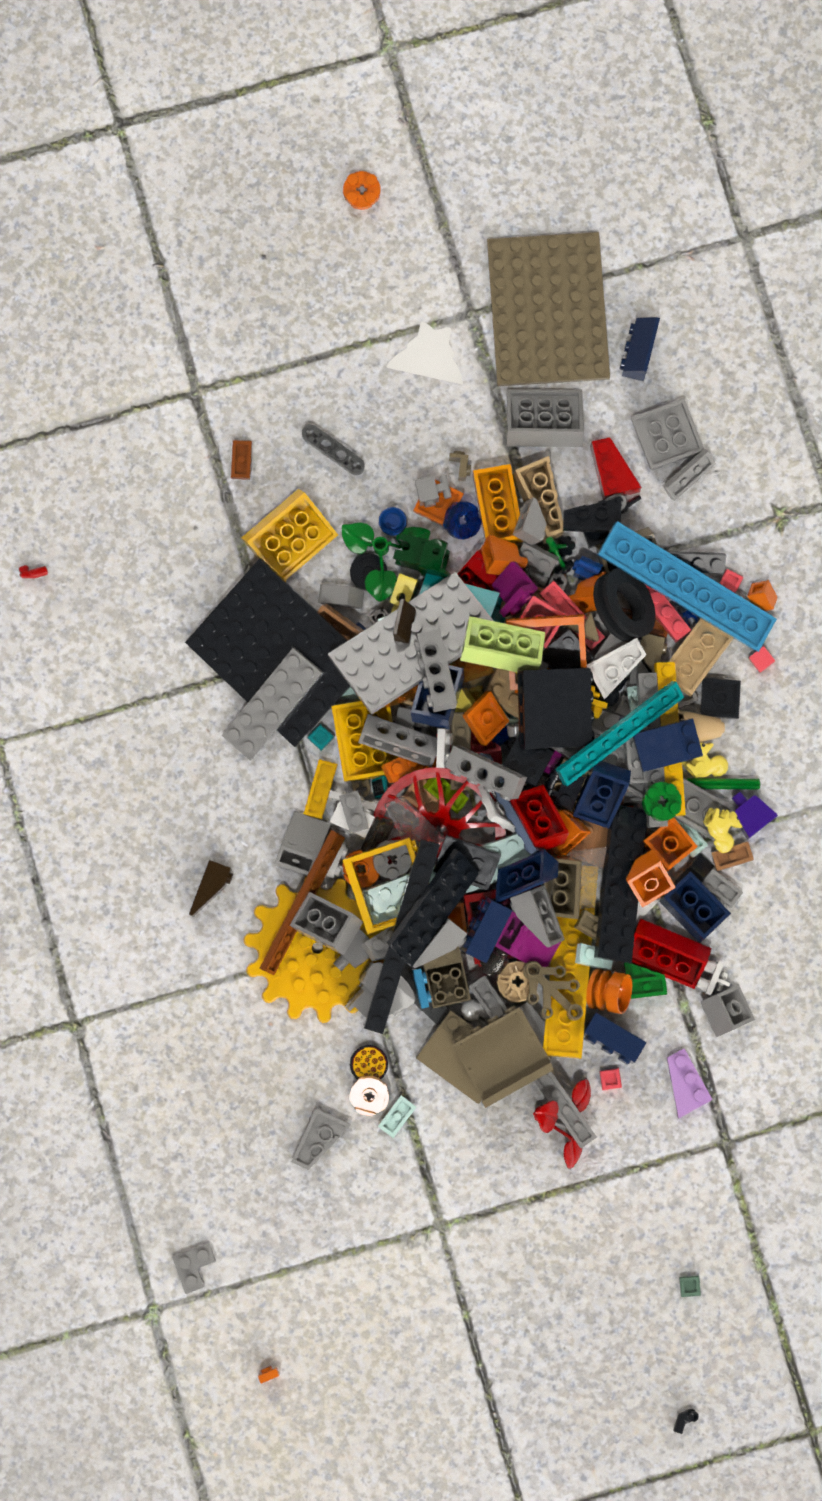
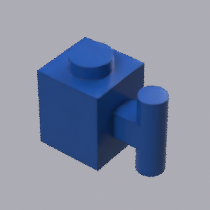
(586, 568)

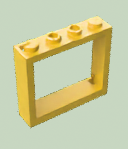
(356, 886)

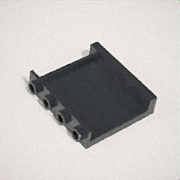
(555, 708)

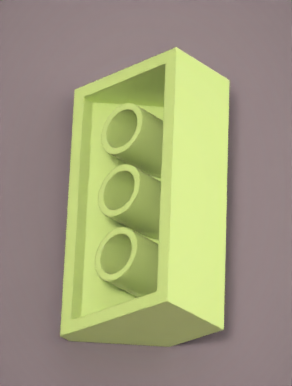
(502, 645)

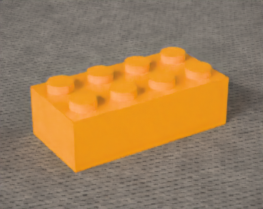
(497, 502)

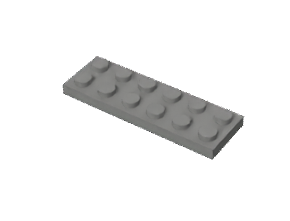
(272, 703)

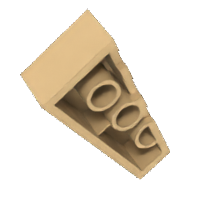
(537, 482)

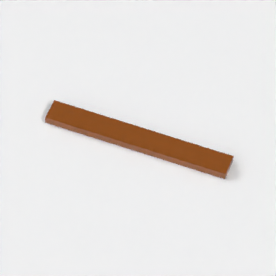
(311, 884)

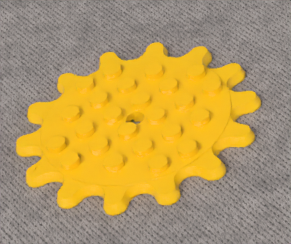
(304, 976)

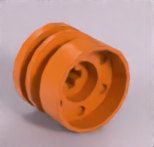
(609, 991)

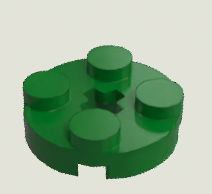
(672, 804)

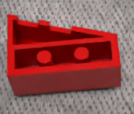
(612, 470)

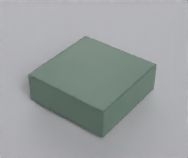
(689, 1286)

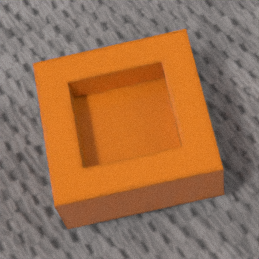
(268, 1373)

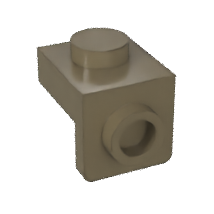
(464, 469)

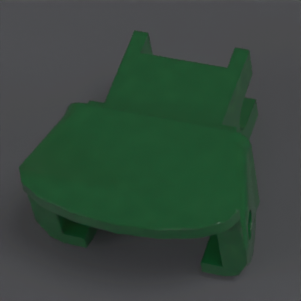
(423, 555)

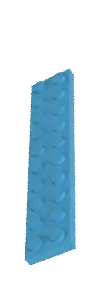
(686, 586)

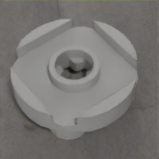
(395, 869)

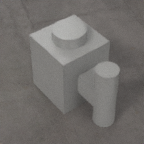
(428, 490)
(404, 719)

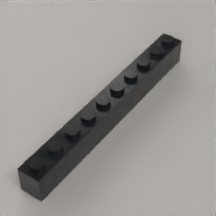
(393, 964)

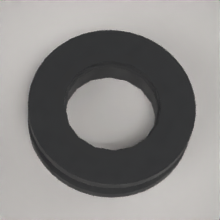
(610, 611)

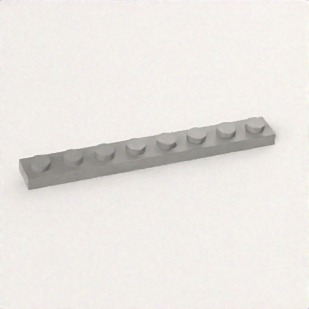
(646, 688)

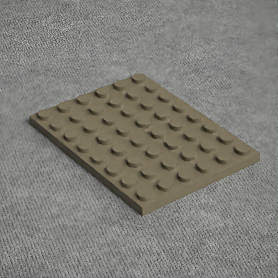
(548, 309)

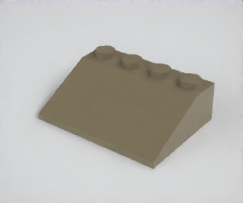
(444, 1060)

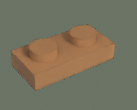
(737, 855)

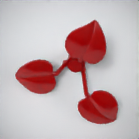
(547, 1116)

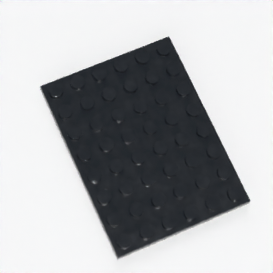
(256, 631)

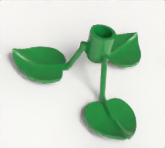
(360, 536)

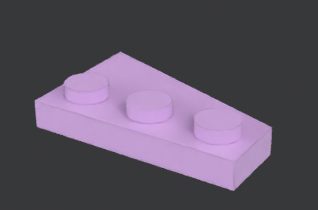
(686, 1083)

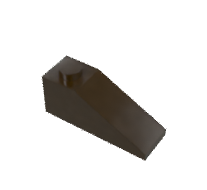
(212, 883)

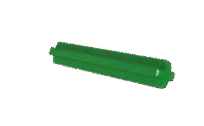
(716, 783)

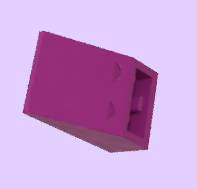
(523, 944)

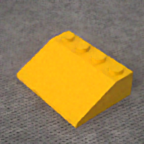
(290, 534)
(358, 760)

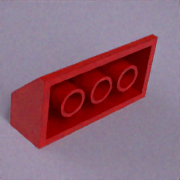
(669, 953)

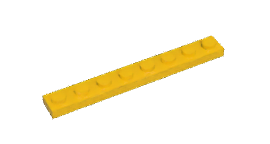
(673, 773)

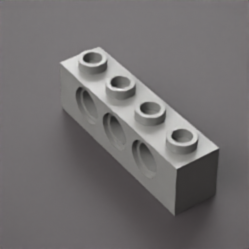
(447, 698)
(399, 741)
(512, 780)

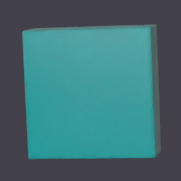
(320, 737)

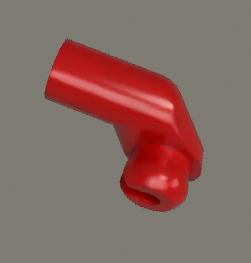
(25, 573)

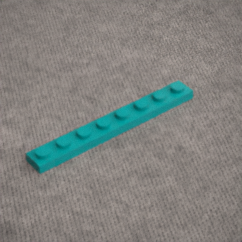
(619, 733)

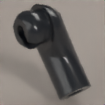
(684, 1418)

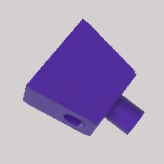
(752, 814)

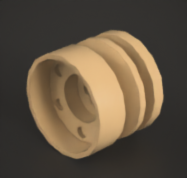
(510, 991)

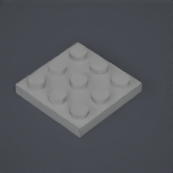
(667, 434)

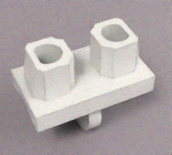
(708, 985)

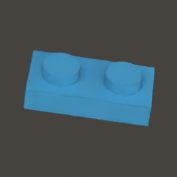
(423, 996)

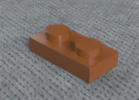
(241, 460)

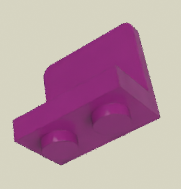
(514, 589)

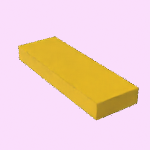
(320, 789)

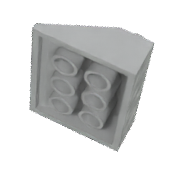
(545, 418)

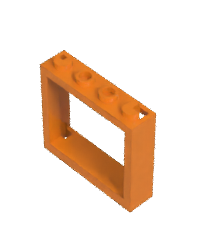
(551, 621)

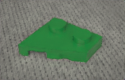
(645, 982)

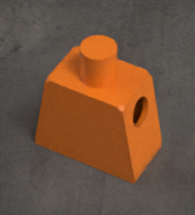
(499, 553)
(584, 594)
(576, 829)

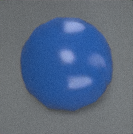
(392, 521)

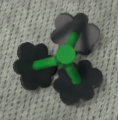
(565, 548)

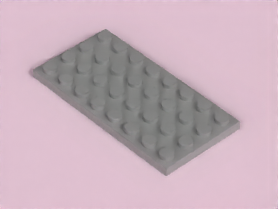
(386, 669)

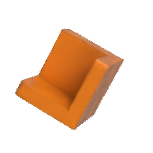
(762, 595)

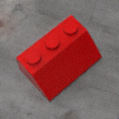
(540, 818)

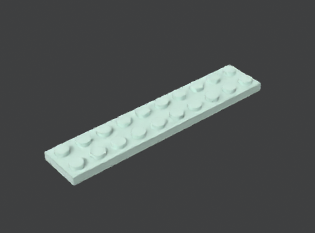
(386, 898)

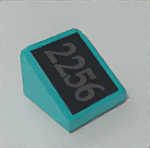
(379, 786)

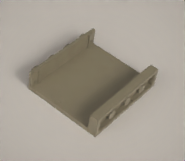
(502, 1056)

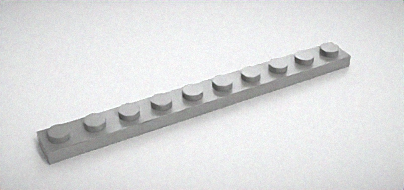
(548, 1083)

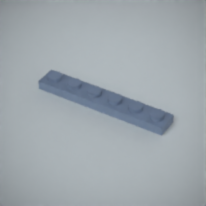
(512, 816)

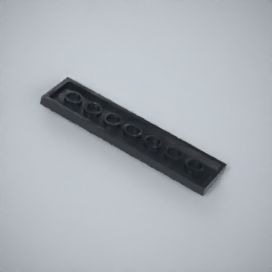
(617, 899)

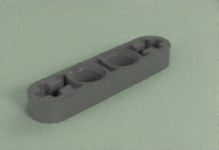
(334, 448)

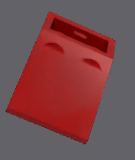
(475, 573)

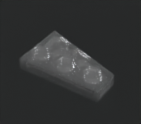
(411, 822)
(591, 874)

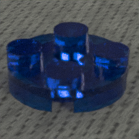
(452, 523)

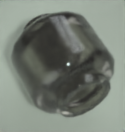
(496, 962)

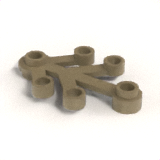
(550, 989)

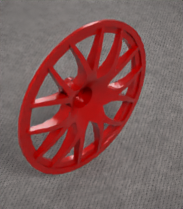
(442, 817)

